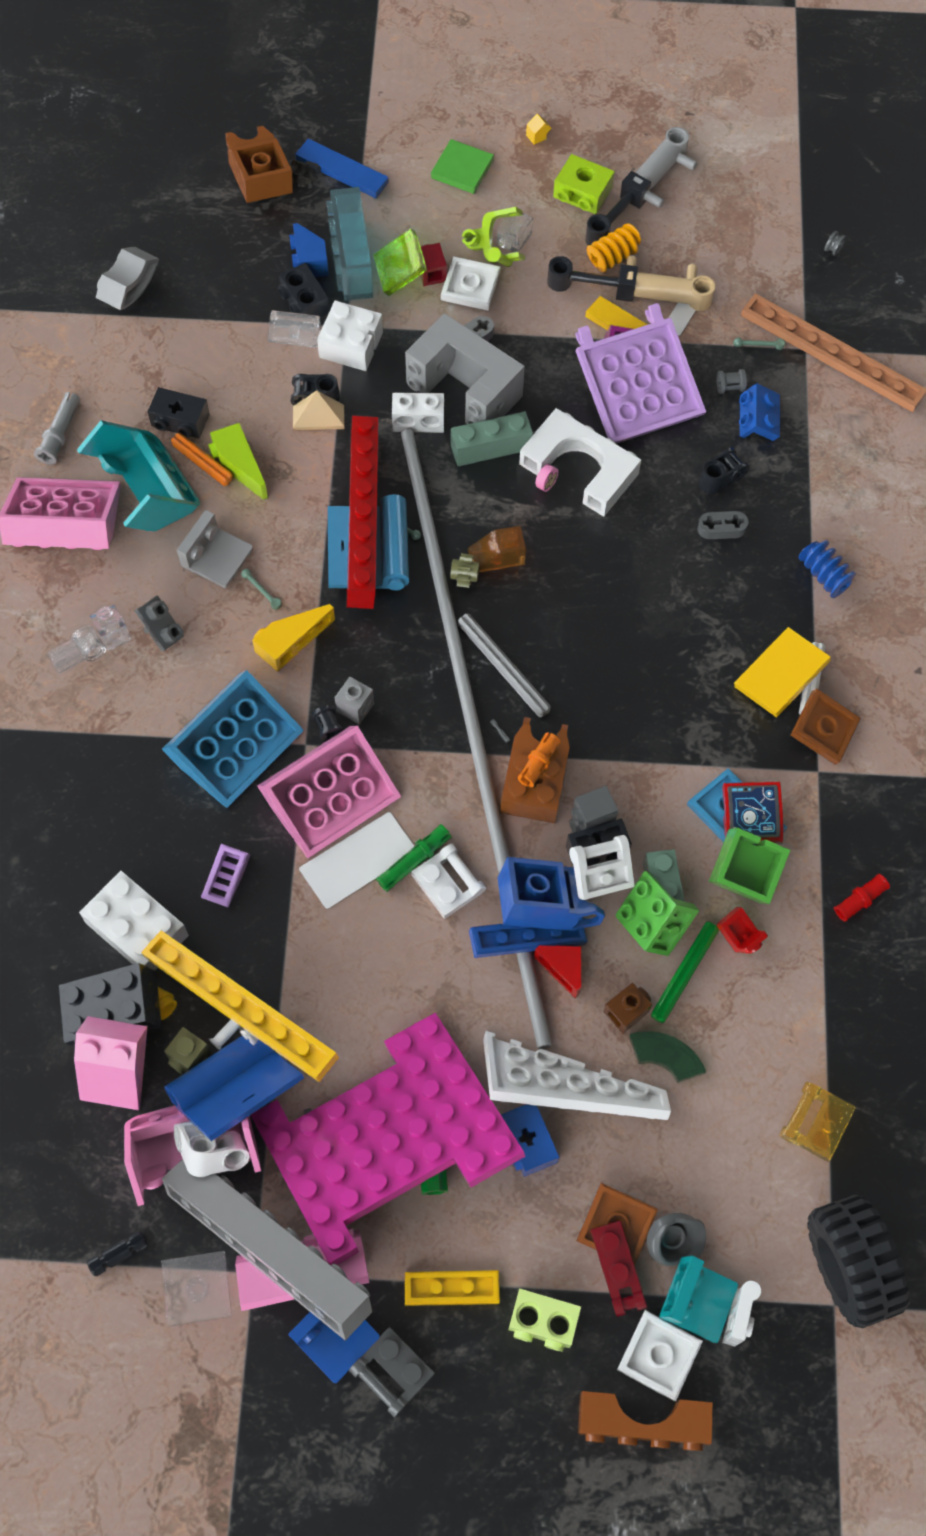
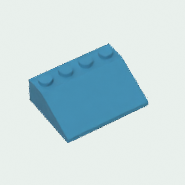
(233, 739)

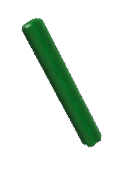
(684, 972)

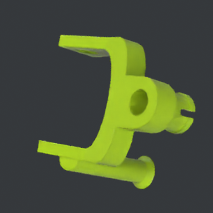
(482, 238)

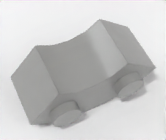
(126, 278)

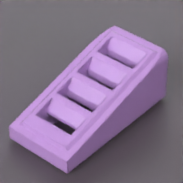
(223, 852)

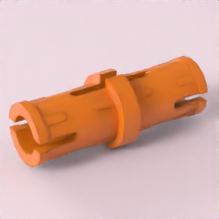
(539, 759)

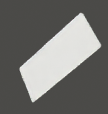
(356, 860)

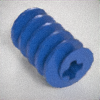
(827, 568)

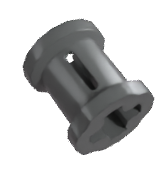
(731, 381)

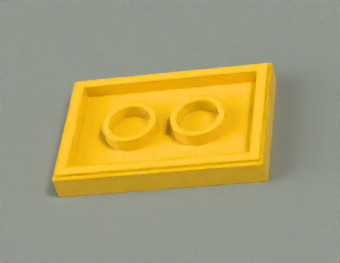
(782, 672)

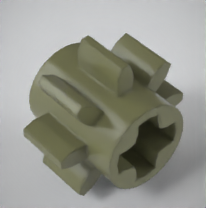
(465, 570)

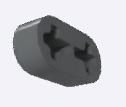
(722, 525)

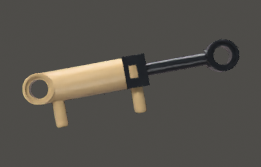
(691, 290)

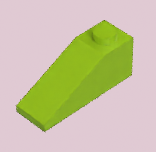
(236, 456)

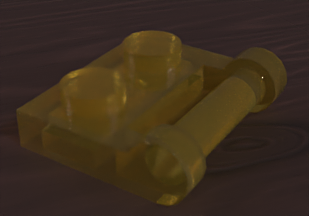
(827, 1126)

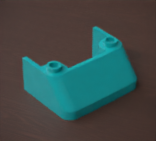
(147, 470)

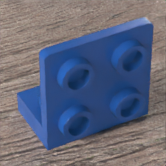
(328, 1349)

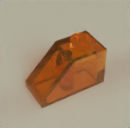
(499, 549)

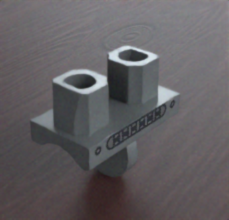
(159, 623)

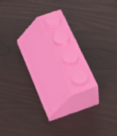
(259, 1290)

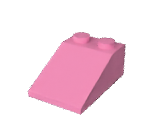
(110, 1062)

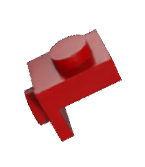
(741, 932)

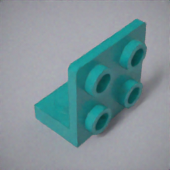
(699, 1299)

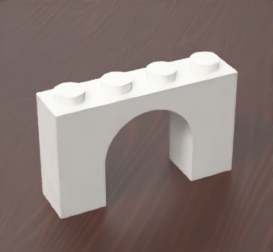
(564, 434)

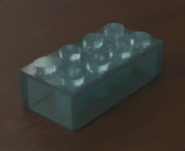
(350, 244)

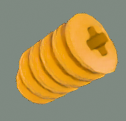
(614, 247)

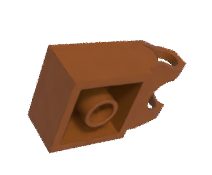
(259, 165)
(538, 802)

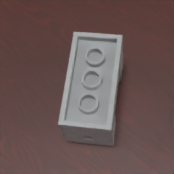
(455, 350)

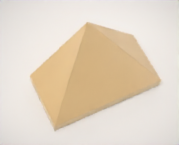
(318, 413)

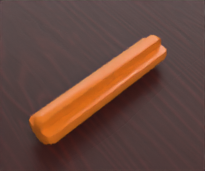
(202, 459)

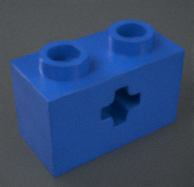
(542, 1151)

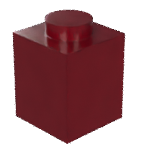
(434, 263)

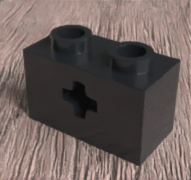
(178, 412)

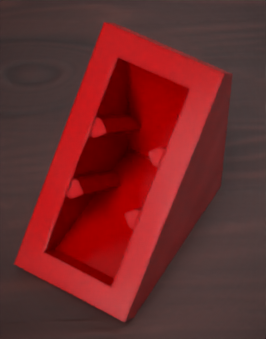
(562, 964)

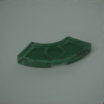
(666, 1052)

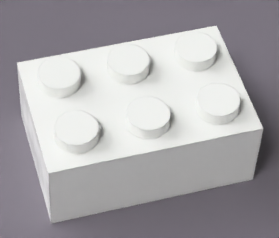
(130, 919)

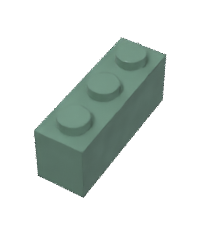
(490, 438)

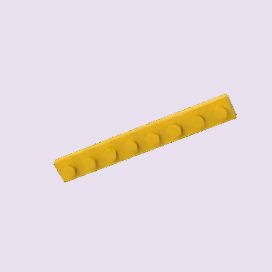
(241, 1006)

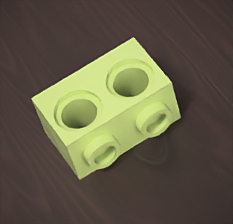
(546, 1310)

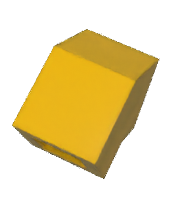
(537, 129)

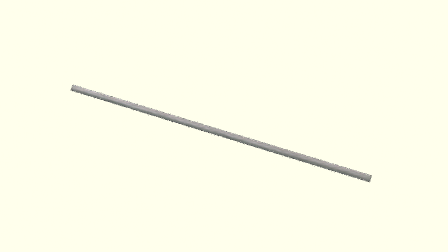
(471, 719)

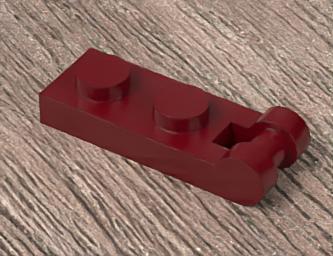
(618, 1266)

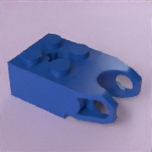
(543, 896)

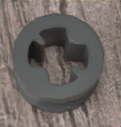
(835, 243)

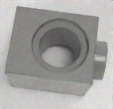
(354, 700)

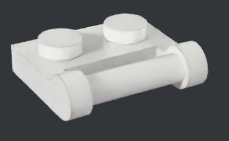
(605, 876)
(441, 887)
(739, 1322)

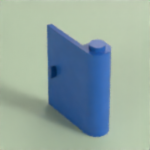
(231, 1085)

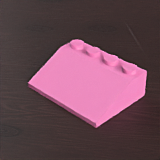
(60, 513)
(329, 790)

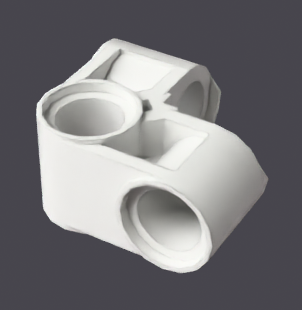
(206, 1156)

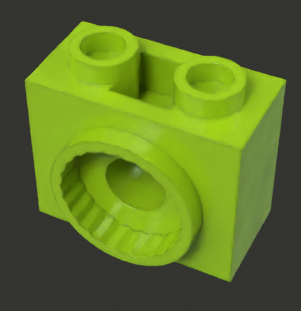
(583, 184)

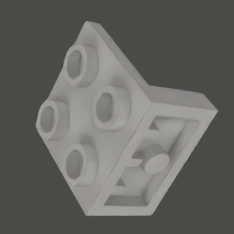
(213, 551)

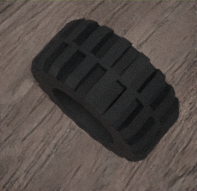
(858, 1261)

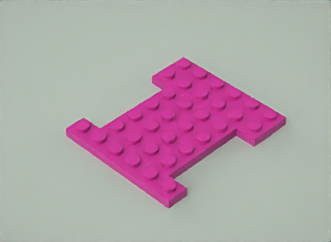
(388, 1136)

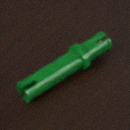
(421, 851)

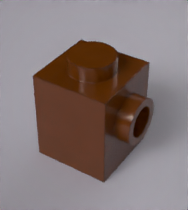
(628, 1007)

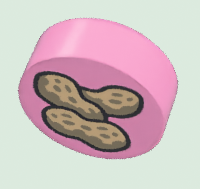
(546, 477)

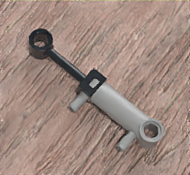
(638, 184)

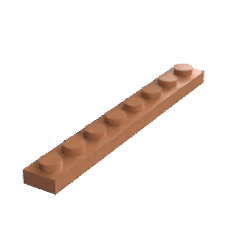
(834, 352)

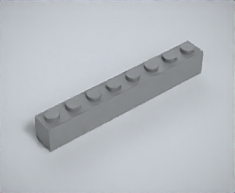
(271, 1248)

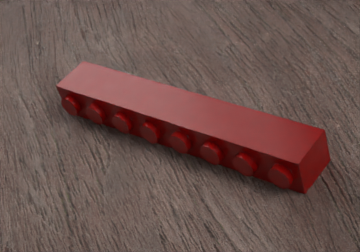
(362, 513)

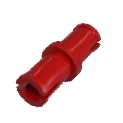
(862, 897)

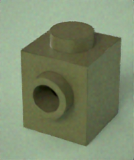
(186, 1051)

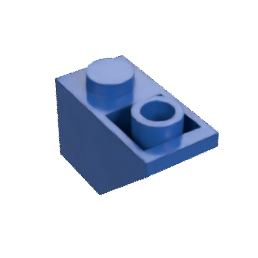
(309, 250)

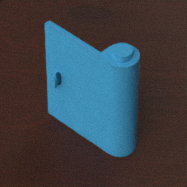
(391, 544)

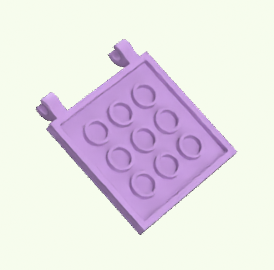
(639, 378)

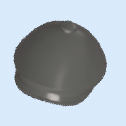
(676, 1237)

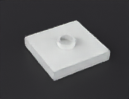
(470, 283)
(659, 1355)

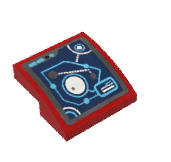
(754, 808)

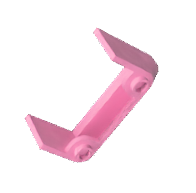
(152, 1147)

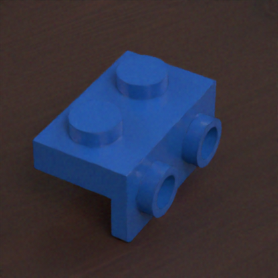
(760, 412)

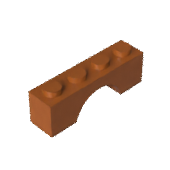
(686, 1424)

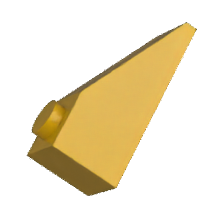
(287, 637)

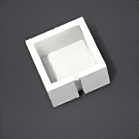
(350, 335)

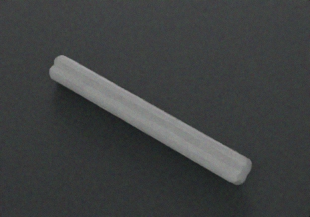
(504, 665)

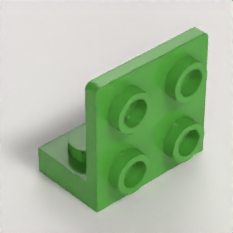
(655, 916)

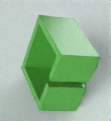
(749, 868)

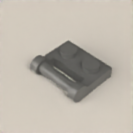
(399, 1363)

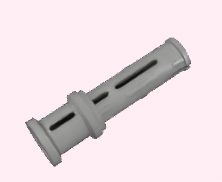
(54, 436)

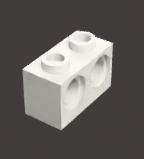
(418, 412)

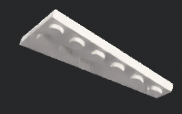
(564, 1083)

